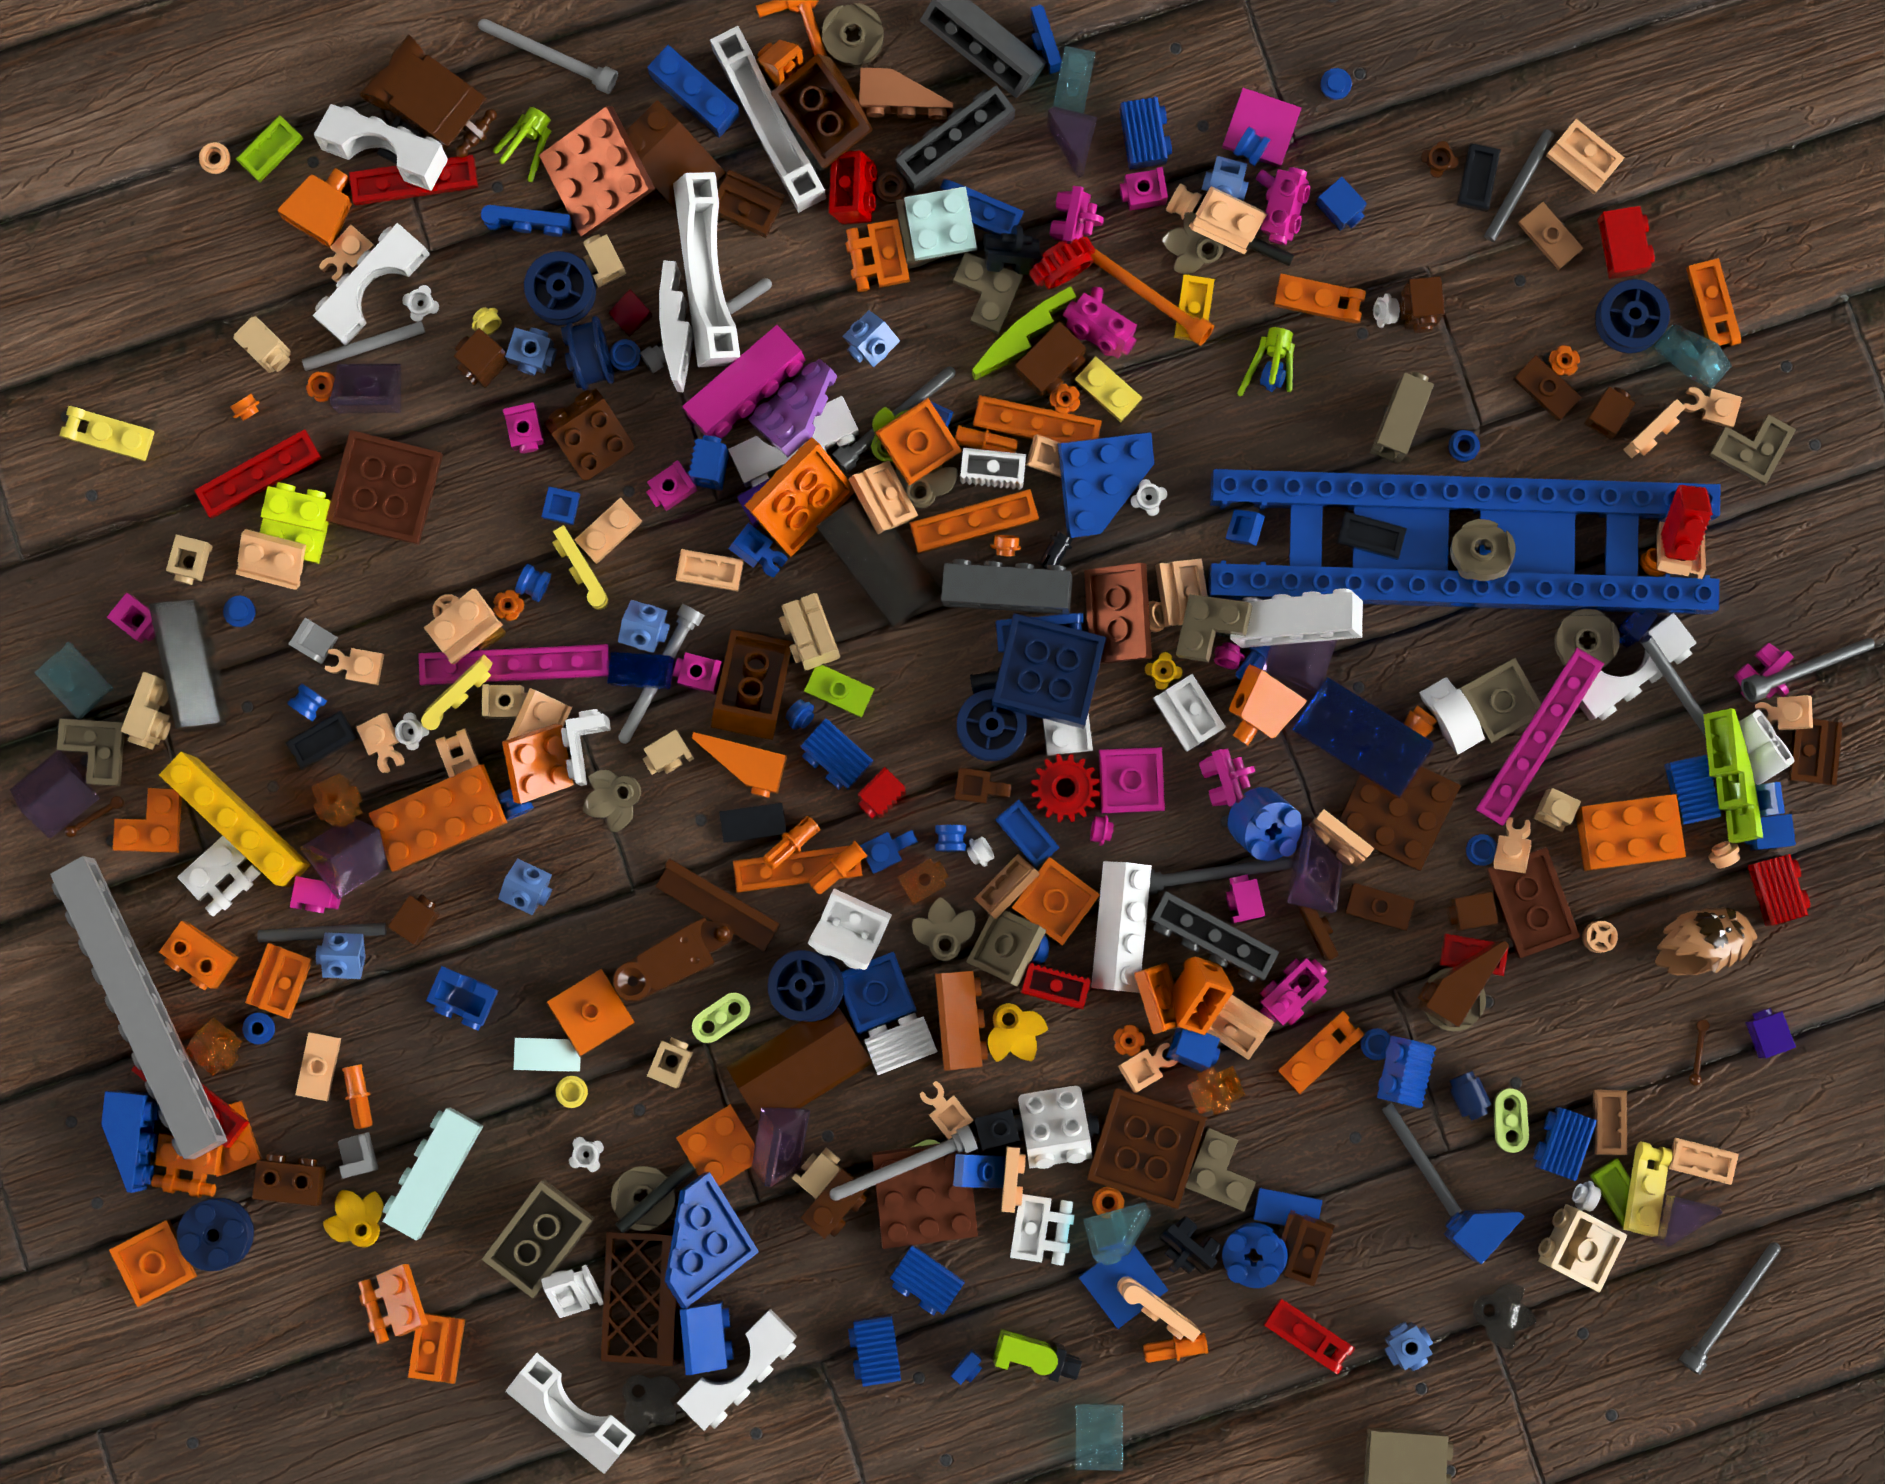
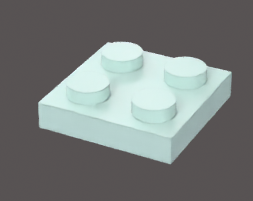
(940, 223)

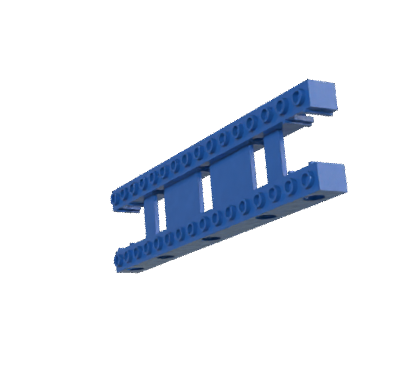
(1532, 510)

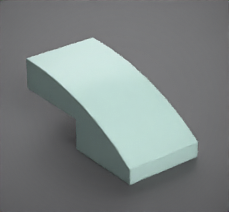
(545, 1055)

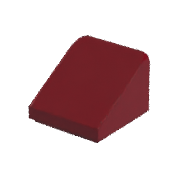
(630, 313)

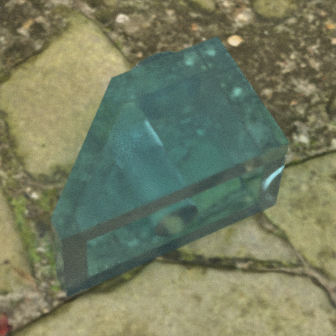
(1074, 79)
(1694, 355)
(1116, 1232)

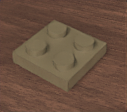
(1502, 700)
(1006, 947)

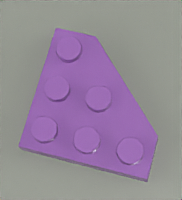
(790, 413)

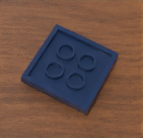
(1048, 671)

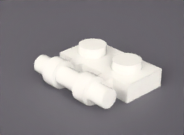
(212, 868)
(1031, 1229)

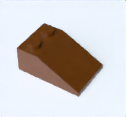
(822, 109)
(668, 150)
(751, 684)
(1456, 990)

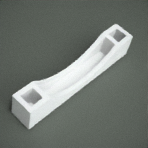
(767, 119)
(697, 220)

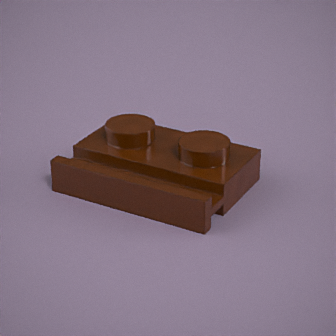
(748, 203)
(1816, 753)
(1306, 1246)

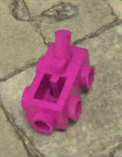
(1285, 200)
(1100, 324)
(1284, 1000)

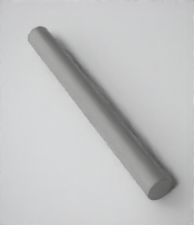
(363, 346)

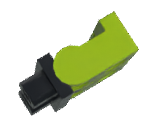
(1035, 1354)

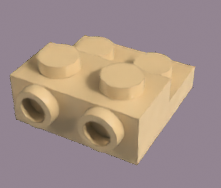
(144, 721)
(1581, 1247)

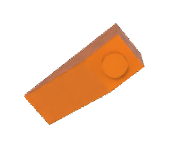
(779, 61)
(752, 766)

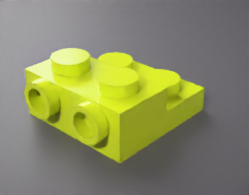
(296, 517)

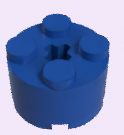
(1265, 824)

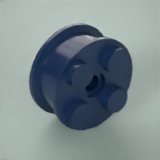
(565, 305)
(1617, 326)
(588, 353)
(986, 743)
(822, 991)
(197, 1238)

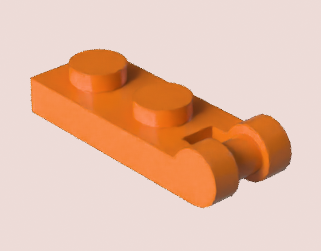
(1318, 298)
(1713, 302)
(1319, 1053)

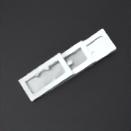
(675, 332)

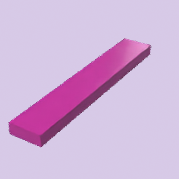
(520, 664)
(1540, 736)

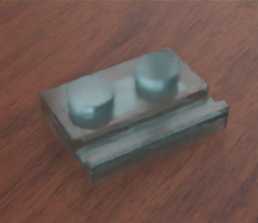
(74, 680)
(1099, 1437)

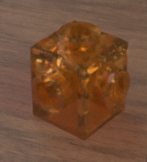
(337, 801)
(214, 1047)
(1209, 1091)

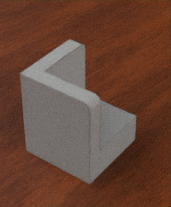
(313, 640)
(357, 1155)

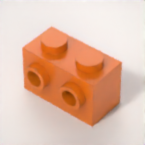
(198, 955)

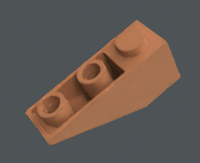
(893, 93)

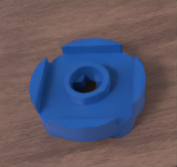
(1266, 1243)

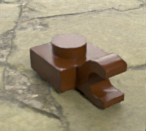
(976, 786)

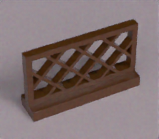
(669, 1323)

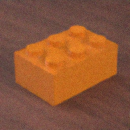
(1630, 832)

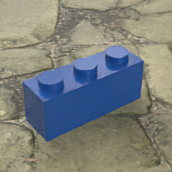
(693, 91)

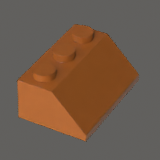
(960, 1020)

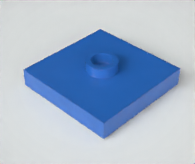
(877, 994)
(1102, 1284)

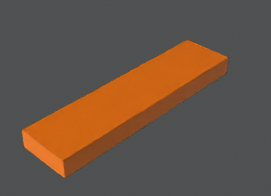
(1028, 421)
(974, 521)
(795, 870)

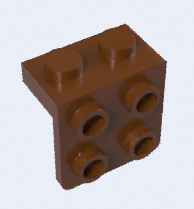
(589, 434)

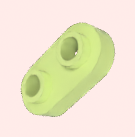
(721, 1017)
(1514, 1119)

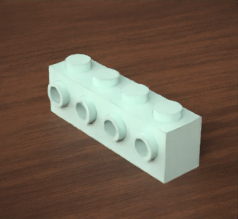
(432, 1173)

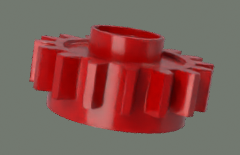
(1063, 262)
(1077, 776)

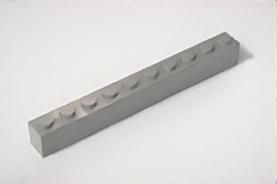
(138, 1008)

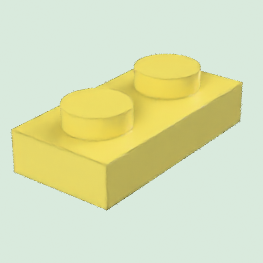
(1108, 389)

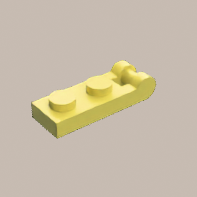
(108, 434)
(580, 570)
(455, 694)
(1647, 1189)

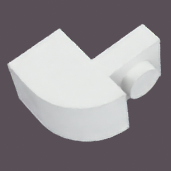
(1454, 715)

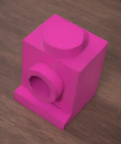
(1137, 199)
(521, 414)
(682, 486)
(125, 614)
(710, 675)
(313, 894)
(1244, 899)

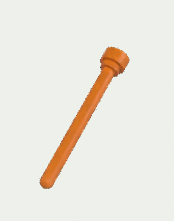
(1198, 329)

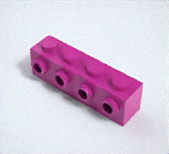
(745, 383)

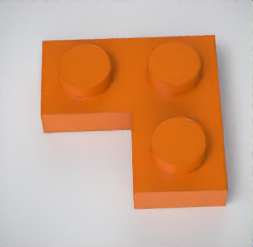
(160, 829)

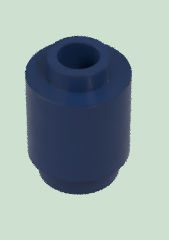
(1470, 1095)

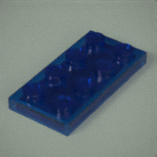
(1363, 737)

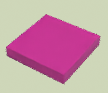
(1268, 118)
(1131, 780)

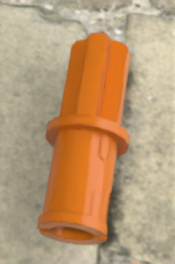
(984, 440)
(791, 842)
(837, 868)
(357, 1097)
(1175, 1348)

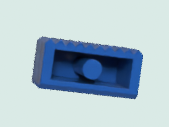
(1144, 133)
(709, 462)
(836, 754)
(1694, 789)
(1406, 1072)
(1564, 1143)
(926, 1280)
(876, 1350)

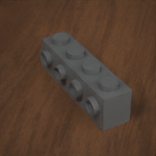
(984, 43)
(955, 138)
(1007, 587)
(1214, 936)

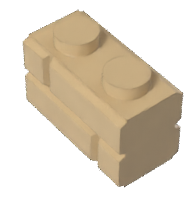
(263, 345)
(810, 632)

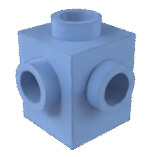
(1227, 177)
(870, 339)
(523, 343)
(643, 626)
(525, 887)
(341, 955)
(1400, 1337)

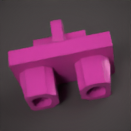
(1080, 215)
(1774, 661)
(1222, 764)

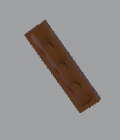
(717, 905)

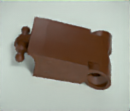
(429, 98)
(671, 960)

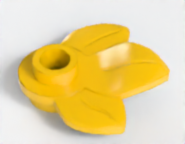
(1019, 1036)
(352, 1214)

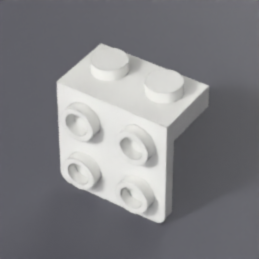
(588, 723)
(849, 930)
(1055, 1127)

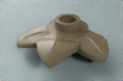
(1188, 247)
(936, 483)
(607, 800)
(941, 925)

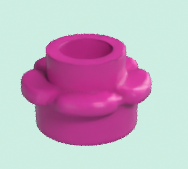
(1228, 655)
(1101, 830)

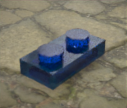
(1635, 626)
(640, 670)

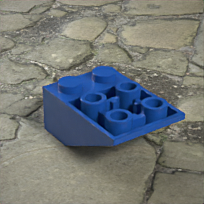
(129, 1128)

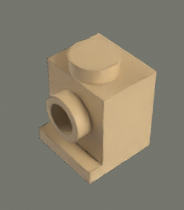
(602, 259)
(185, 548)
(491, 701)
(666, 753)
(1556, 809)
(661, 1071)
(818, 1172)

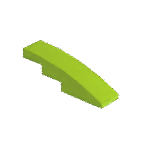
(1015, 342)
(1734, 776)

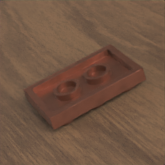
(1119, 611)
(1533, 905)

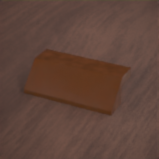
(800, 1064)

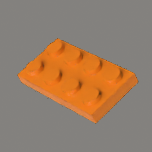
(438, 817)

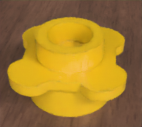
(1154, 670)

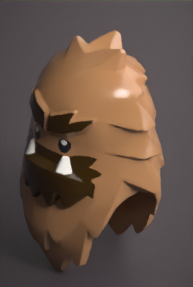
(1705, 941)

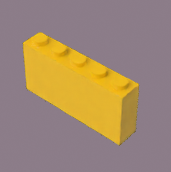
(234, 819)

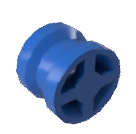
(1251, 146)
(533, 582)
(307, 702)
(513, 809)
(950, 838)

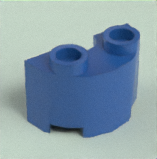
(462, 996)

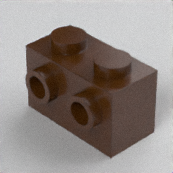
(1422, 304)
(480, 358)
(1051, 360)
(289, 1181)
(826, 1214)

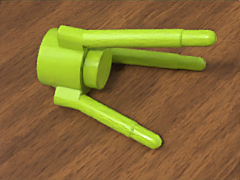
(531, 125)
(1277, 345)

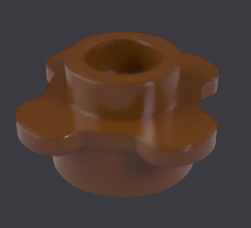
(1441, 150)

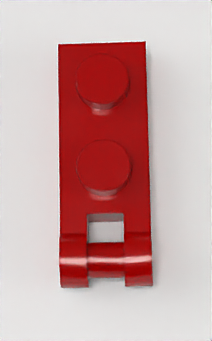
(1307, 1335)

